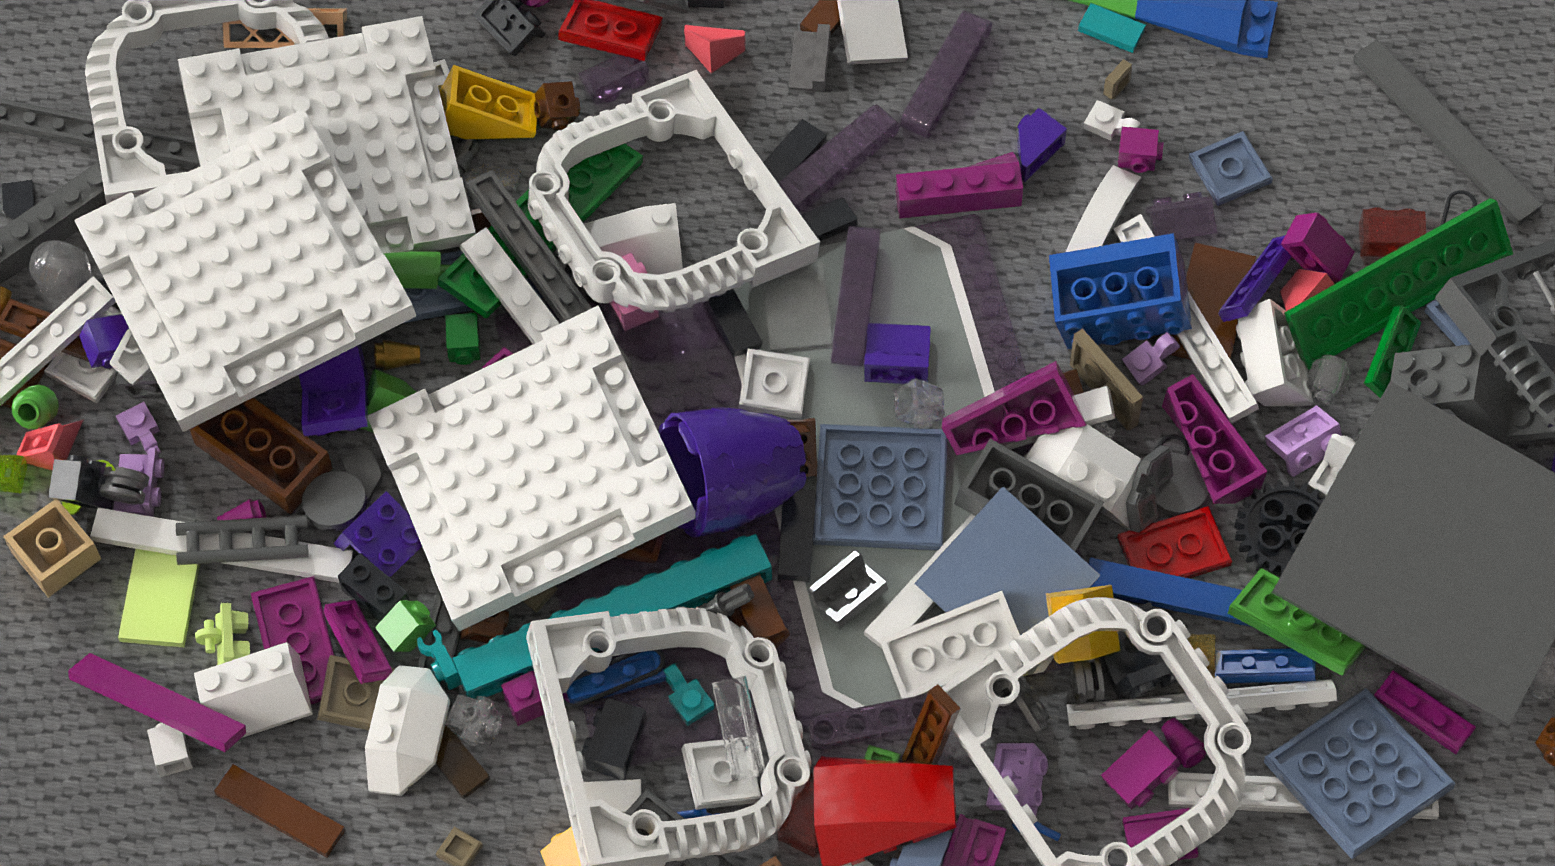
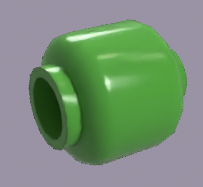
(35, 406)

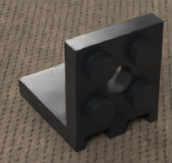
(1137, 672)

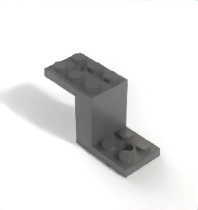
(1471, 390)

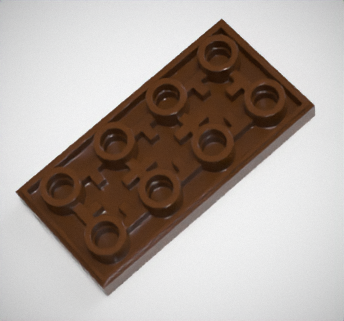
(1211, 281)

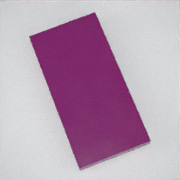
(296, 616)

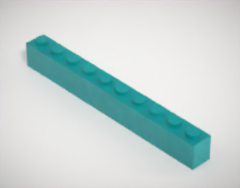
(683, 585)

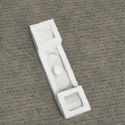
(1104, 209)

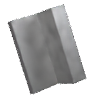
(810, 59)

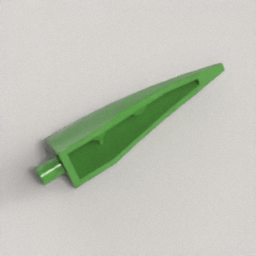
(417, 268)

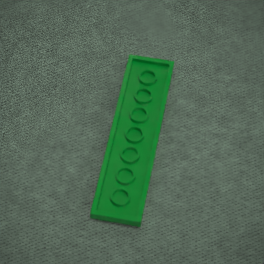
(589, 187)
(1404, 277)

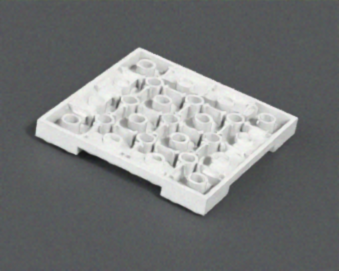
(373, 110)
(245, 271)
(531, 469)

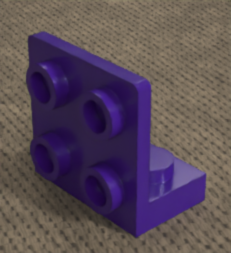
(896, 353)
(382, 535)

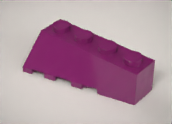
(977, 187)
(1017, 411)
(1218, 449)

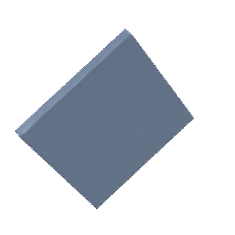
(880, 487)
(1009, 553)
(1359, 773)

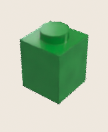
(463, 338)

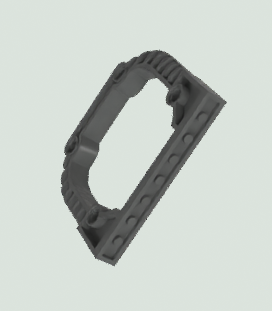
(1482, 313)

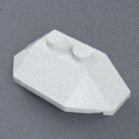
(1091, 464)
(405, 730)

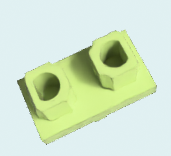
(226, 624)

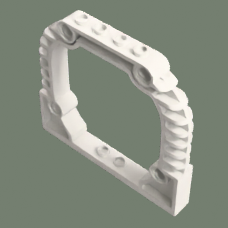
(670, 108)
(133, 169)
(979, 703)
(609, 837)

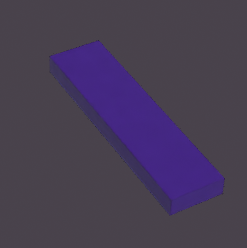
(1256, 281)

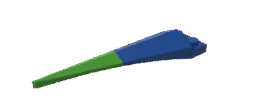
(1227, 24)

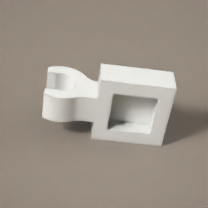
(1107, 120)

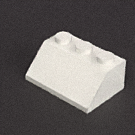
(1271, 359)
(257, 689)

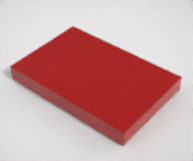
(610, 28)
(1178, 545)

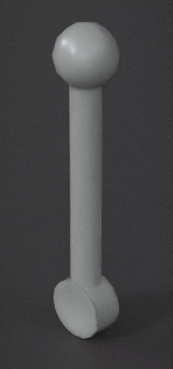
(1546, 291)

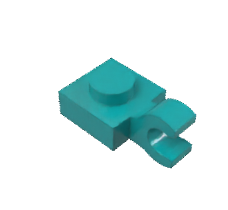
(443, 666)
(688, 699)

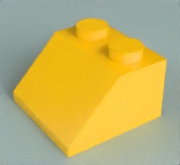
(1092, 645)

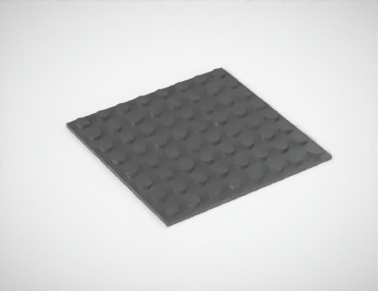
(1436, 554)

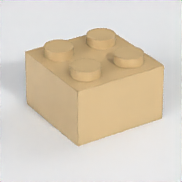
(52, 547)

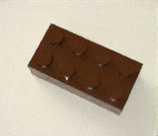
(263, 451)

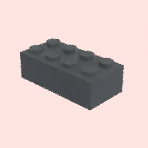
(1050, 498)

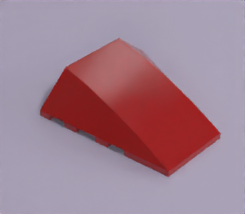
(878, 805)

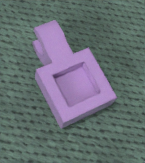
(1147, 360)
(139, 426)

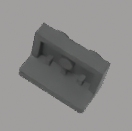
(846, 590)

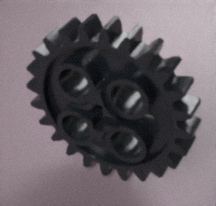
(1288, 503)

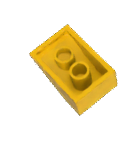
(486, 107)

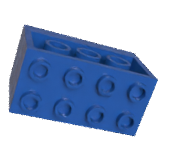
(1121, 291)

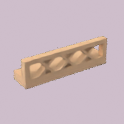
(327, 16)

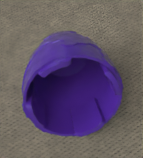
(733, 464)

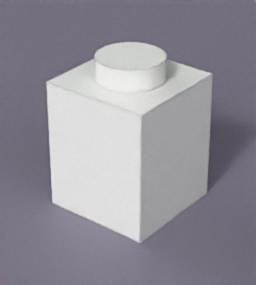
(169, 750)

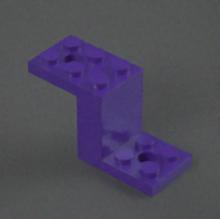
(335, 394)

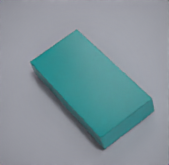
(1111, 27)

